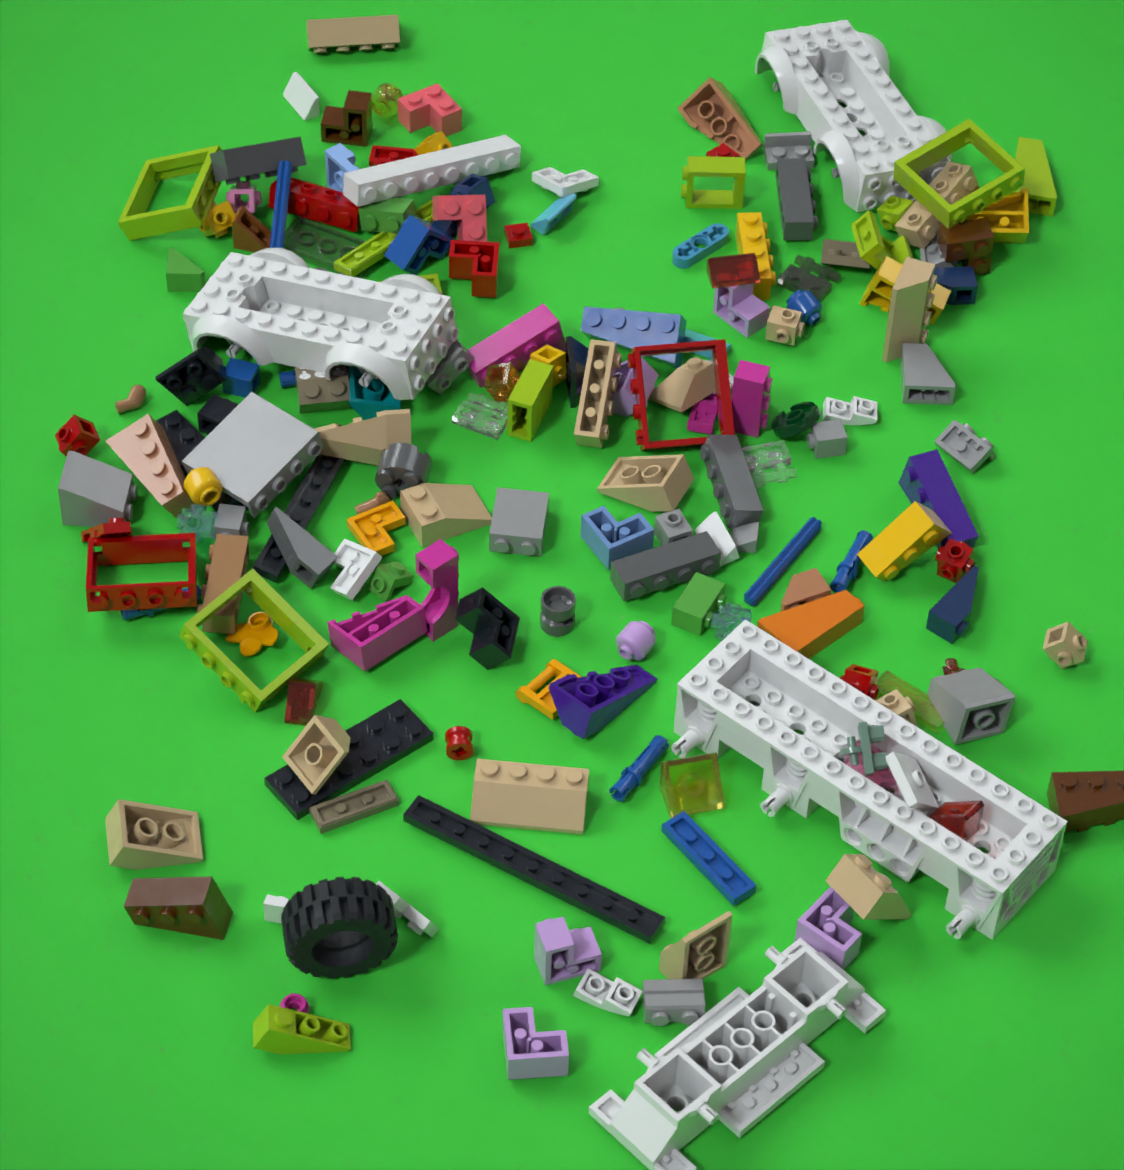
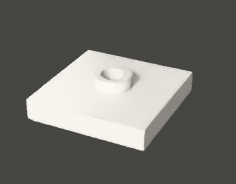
(911, 782)

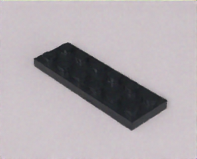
(372, 748)

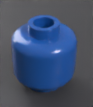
(807, 304)

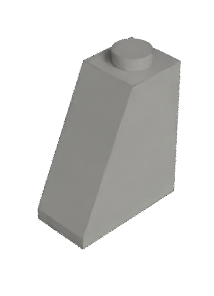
(924, 376)

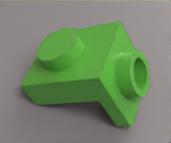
(387, 577)

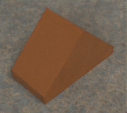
(249, 232)

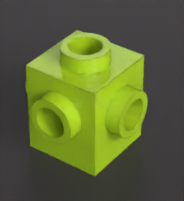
(892, 211)

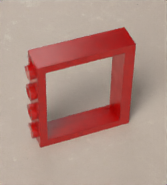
(722, 386)
(141, 550)

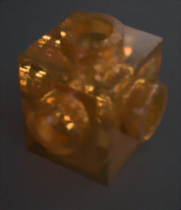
(501, 381)

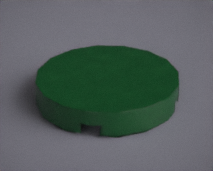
(797, 420)

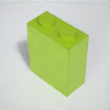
(530, 400)

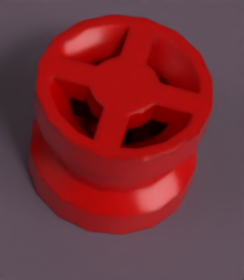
(459, 743)

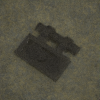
(801, 278)

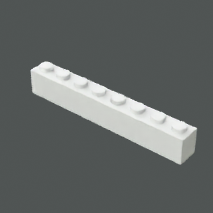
(431, 170)

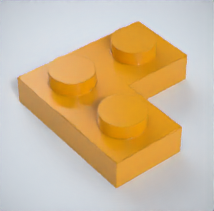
(372, 527)

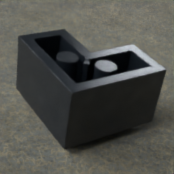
(492, 627)

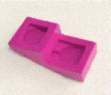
(703, 415)

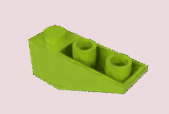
(296, 1032)

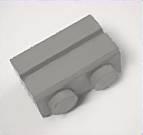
(673, 1001)

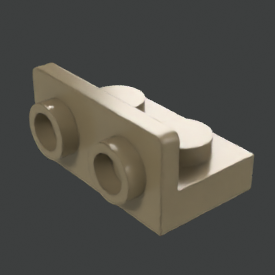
(842, 253)

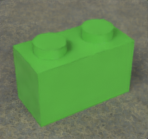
(386, 215)
(697, 603)

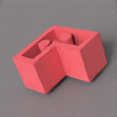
(430, 107)
(467, 210)

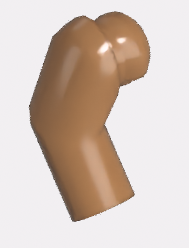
(379, 499)

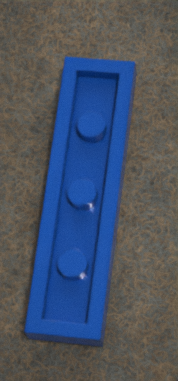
(708, 858)

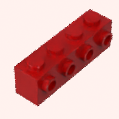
(319, 204)

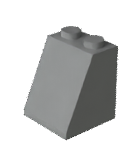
(94, 492)
(971, 704)

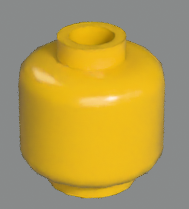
(203, 486)

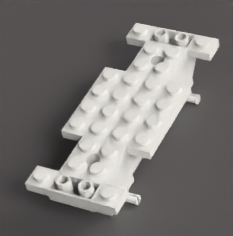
(736, 1058)

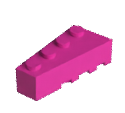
(516, 343)

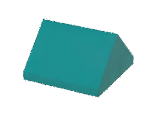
(369, 399)

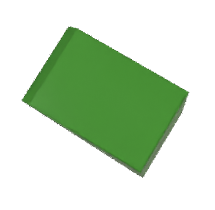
(183, 274)

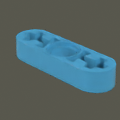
(696, 254)

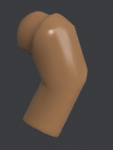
(134, 400)

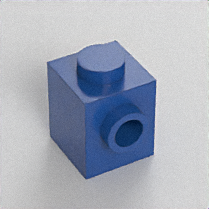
(241, 377)

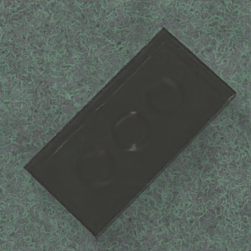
(320, 244)

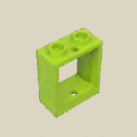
(714, 167)

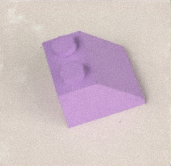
(623, 398)

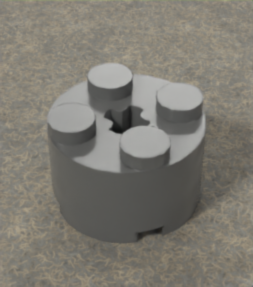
(402, 468)

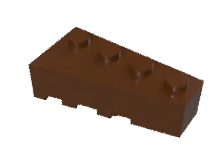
(1087, 798)

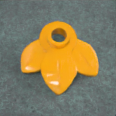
(254, 634)

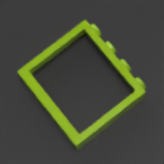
(947, 143)
(138, 224)
(281, 613)

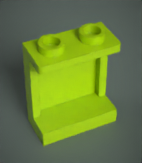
(873, 246)

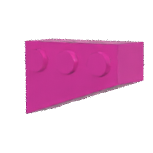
(751, 398)
(379, 633)

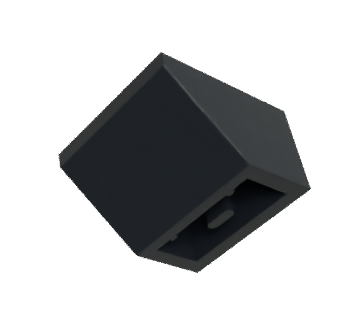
(193, 375)

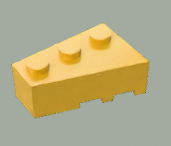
(1008, 218)
(880, 289)
(903, 541)

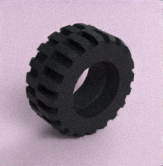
(339, 927)

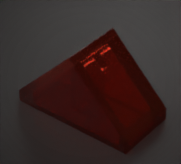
(302, 700)
(960, 817)

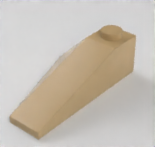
(366, 439)

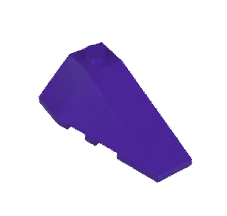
(595, 700)

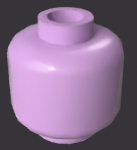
(635, 640)

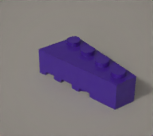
(930, 484)

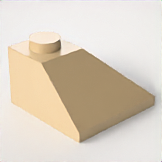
(686, 385)
(317, 751)

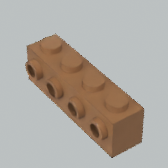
(228, 565)

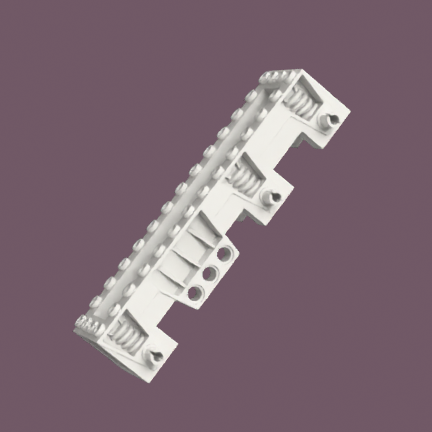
(806, 773)

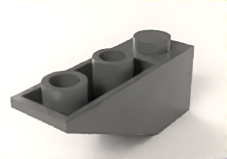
(300, 550)

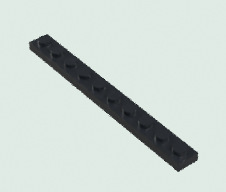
(534, 869)

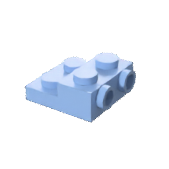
(338, 161)

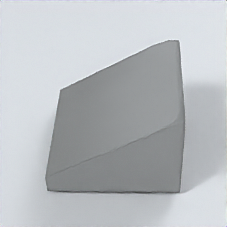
(745, 537)

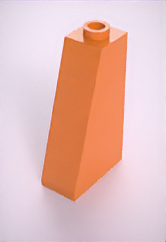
(815, 623)

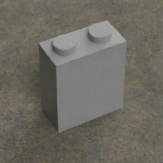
(519, 522)

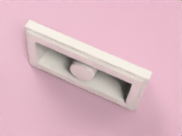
(302, 97)
(720, 536)

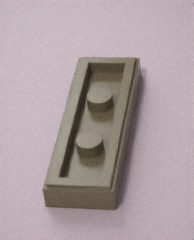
(353, 806)

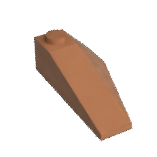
(719, 117)

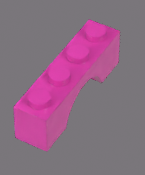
(439, 569)

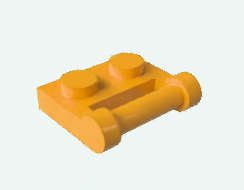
(543, 700)

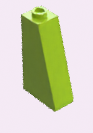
(1037, 176)

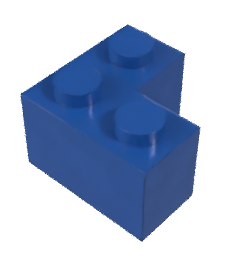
(416, 242)

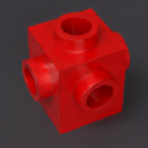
(77, 436)
(954, 560)
(862, 679)

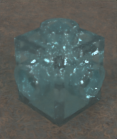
(187, 521)
(728, 618)

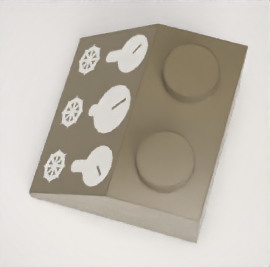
(319, 394)

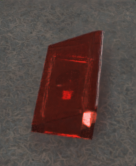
(733, 270)

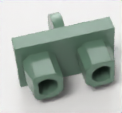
(867, 736)

